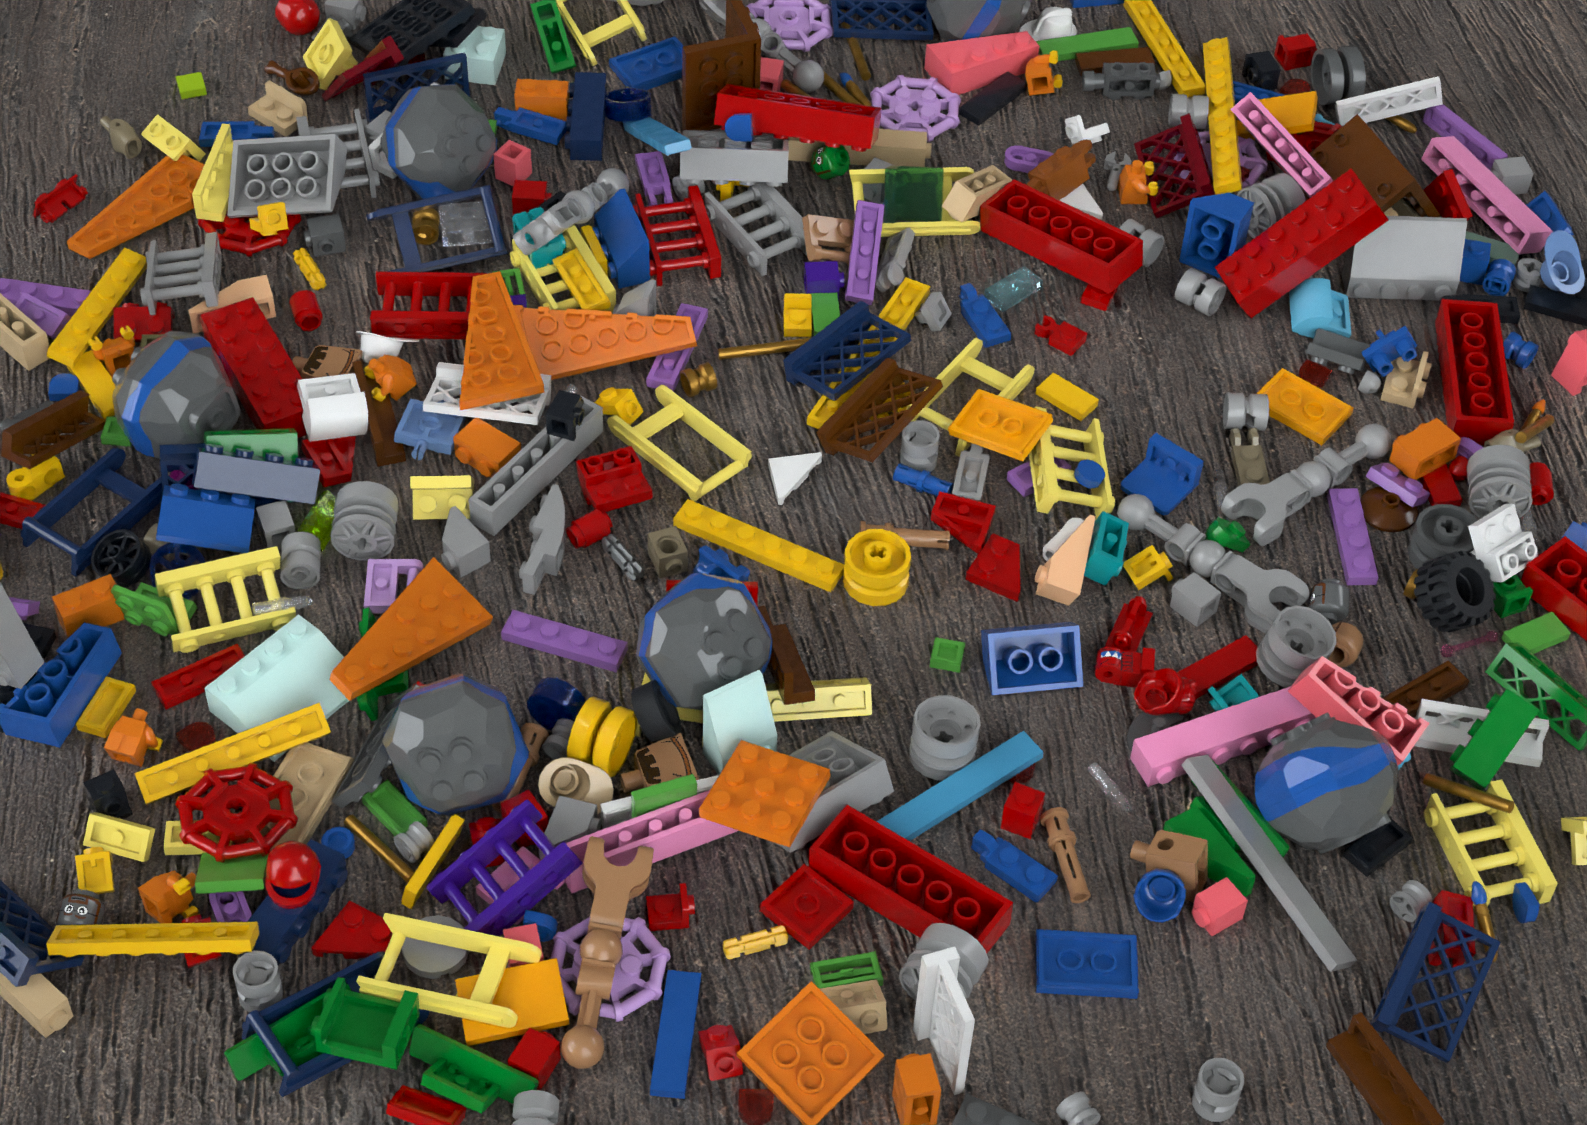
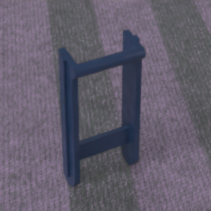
(407, 240)
(102, 474)
(259, 1022)

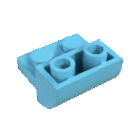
(1317, 306)

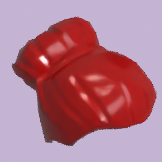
(1165, 693)

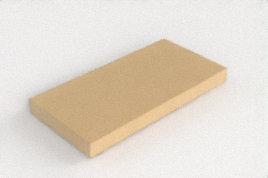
(315, 780)

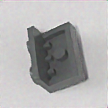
(1337, 349)

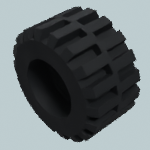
(1454, 591)

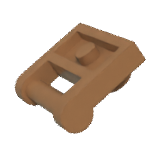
(827, 232)

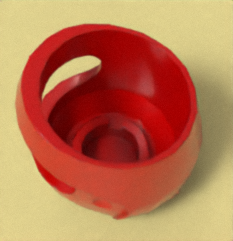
(298, 16)
(291, 867)

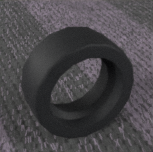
(654, 713)

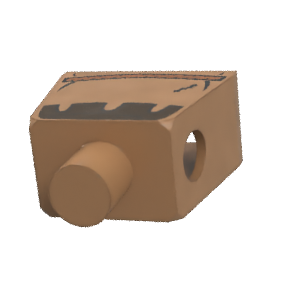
(327, 362)
(658, 764)

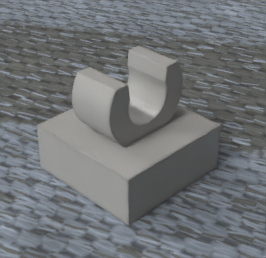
(934, 312)

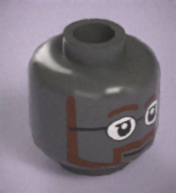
(1330, 599)
(81, 908)

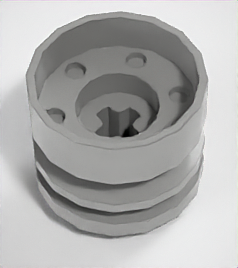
(1272, 201)
(1497, 478)
(364, 520)
(1294, 643)
(943, 736)
(939, 937)

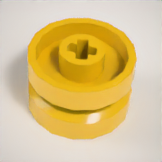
(876, 567)
(602, 735)

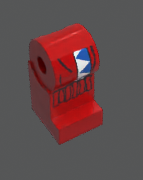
(1123, 667)

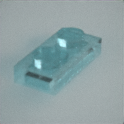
(1013, 288)

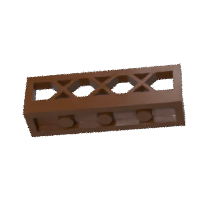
(380, 422)
(46, 428)
(786, 665)
(1381, 1076)

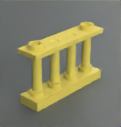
(544, 292)
(1046, 472)
(204, 577)
(1509, 827)

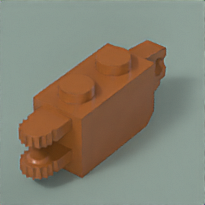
(1063, 170)

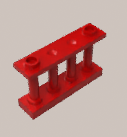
(697, 222)
(418, 323)

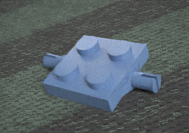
(427, 429)

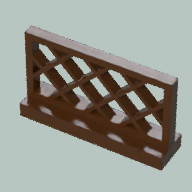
(868, 402)

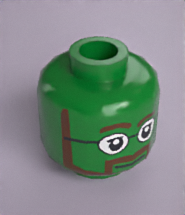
(830, 162)

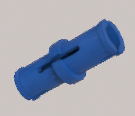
(921, 480)

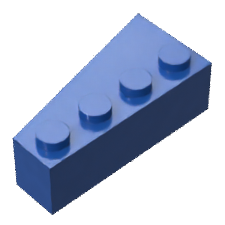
(62, 688)

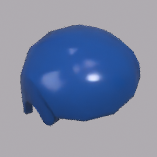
(1160, 895)

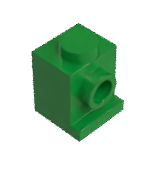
(1511, 596)

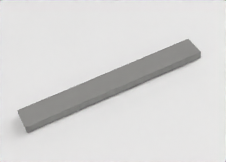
(1269, 863)

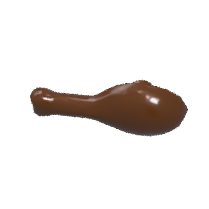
(298, 80)

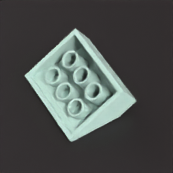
(278, 679)

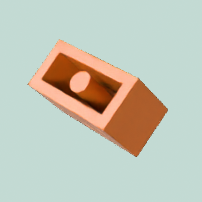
(543, 97)
(484, 447)
(1424, 449)
(88, 604)
(916, 1090)

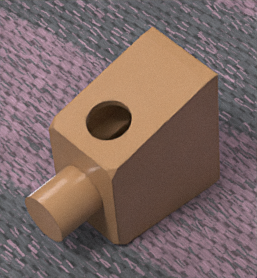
(1179, 853)

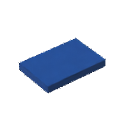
(650, 64)
(1086, 964)

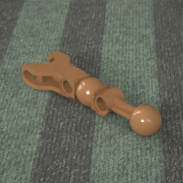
(601, 947)

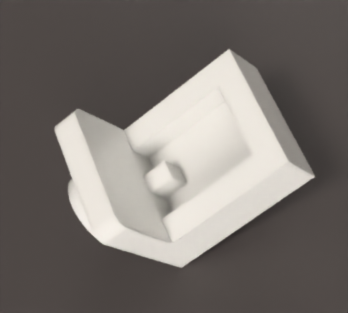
(1076, 131)

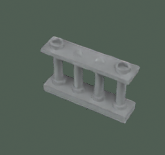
(372, 176)
(771, 205)
(206, 277)

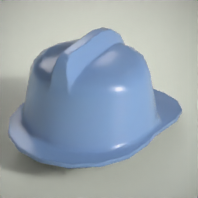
(1562, 264)

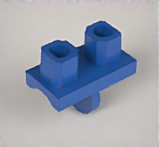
(1389, 348)
(718, 564)

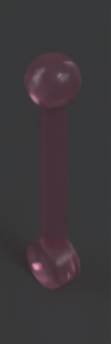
(1447, 650)

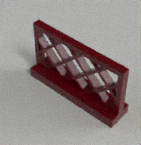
(382, 57)
(1193, 154)

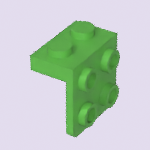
(149, 609)

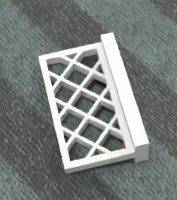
(448, 385)
(944, 1015)

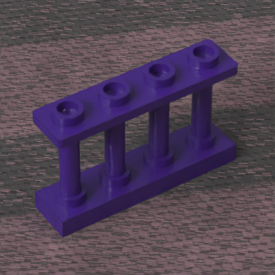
(521, 896)

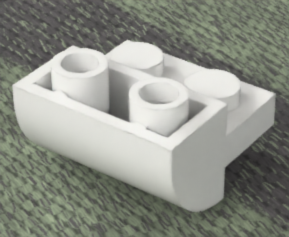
(333, 407)
(1502, 543)

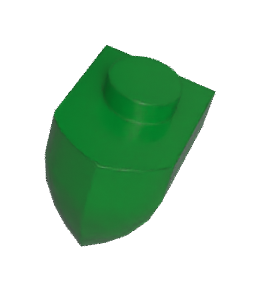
(1227, 534)

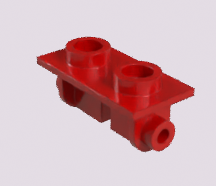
(50, 205)
(1130, 625)

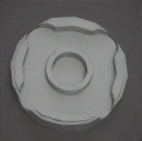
(433, 959)

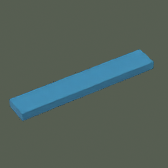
(658, 136)
(963, 787)

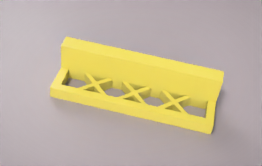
(213, 185)
(832, 700)

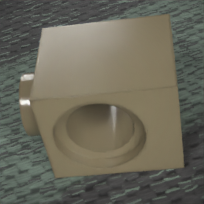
(667, 552)

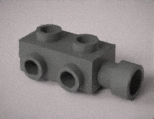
(1123, 80)

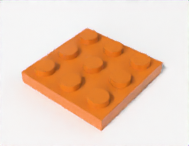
(764, 793)
(810, 1055)

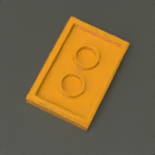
(1292, 111)
(1304, 406)
(1000, 424)
(530, 991)

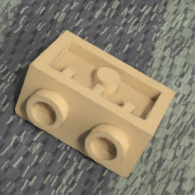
(278, 109)
(1406, 382)
(861, 1004)

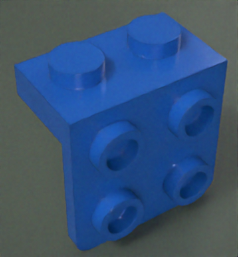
(1164, 475)

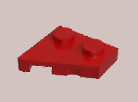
(1448, 197)
(332, 457)
(964, 518)
(997, 567)
(354, 934)

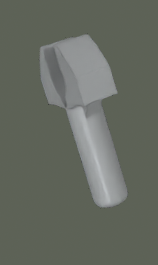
(1115, 169)

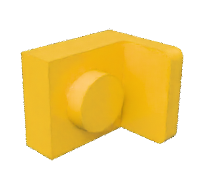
(797, 315)
(1148, 567)
(95, 870)

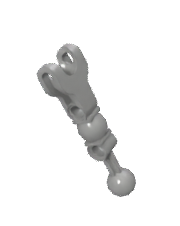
(806, 74)
(575, 208)
(1291, 491)
(1231, 573)

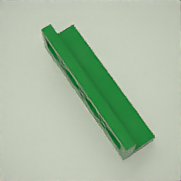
(1546, 681)

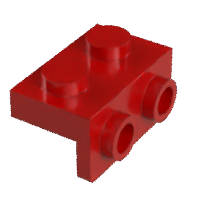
(141, 321)

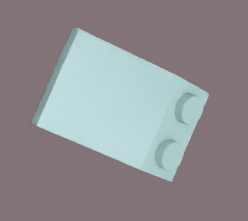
(737, 714)

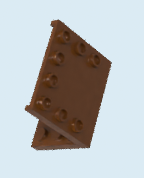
(717, 63)
(1374, 164)

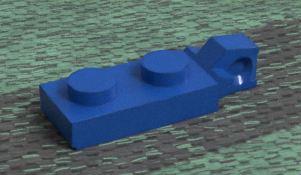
(531, 124)
(239, 129)
(1549, 213)
(982, 317)
(1013, 866)

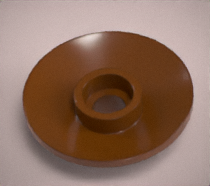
(1386, 511)

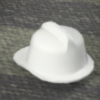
(1052, 23)
(377, 346)

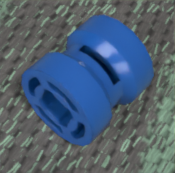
(1499, 277)
(1519, 350)

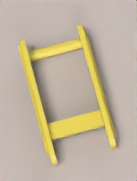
(603, 32)
(946, 226)
(967, 363)
(673, 409)
(480, 1004)

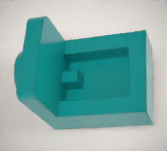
(1232, 694)

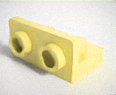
(171, 140)

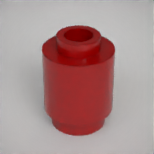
(306, 310)
(1541, 483)
(589, 529)

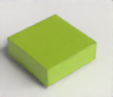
(191, 85)

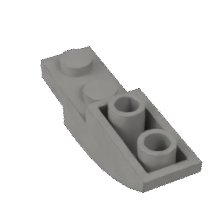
(548, 541)

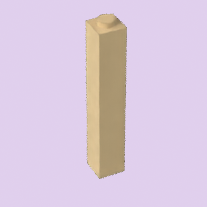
(892, 146)
(38, 1003)

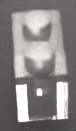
(464, 224)

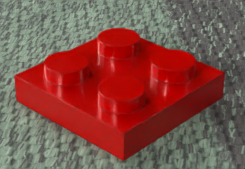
(806, 906)

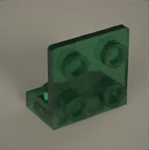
(913, 193)

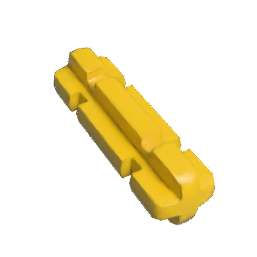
(309, 269)
(755, 942)

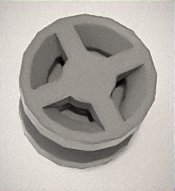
(681, 187)
(1527, 274)
(414, 842)
(1410, 900)
(1077, 1110)

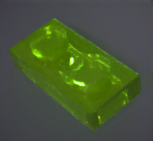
(320, 518)

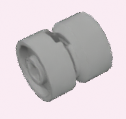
(1196, 106)
(1152, 240)
(1203, 293)
(1242, 411)
(920, 445)
(300, 560)
(257, 980)
(1217, 1089)
(535, 1108)

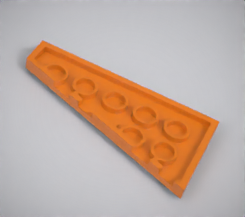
(146, 204)
(594, 339)
(496, 349)
(417, 625)

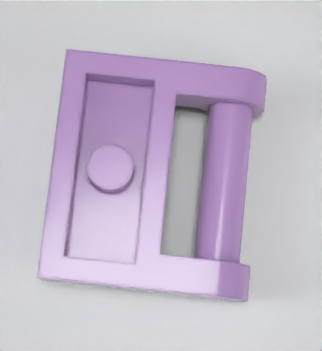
(383, 581)

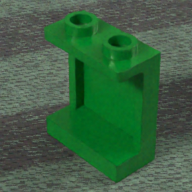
(365, 1025)

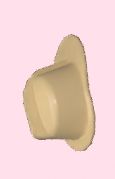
(576, 781)

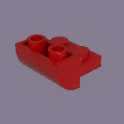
(613, 480)

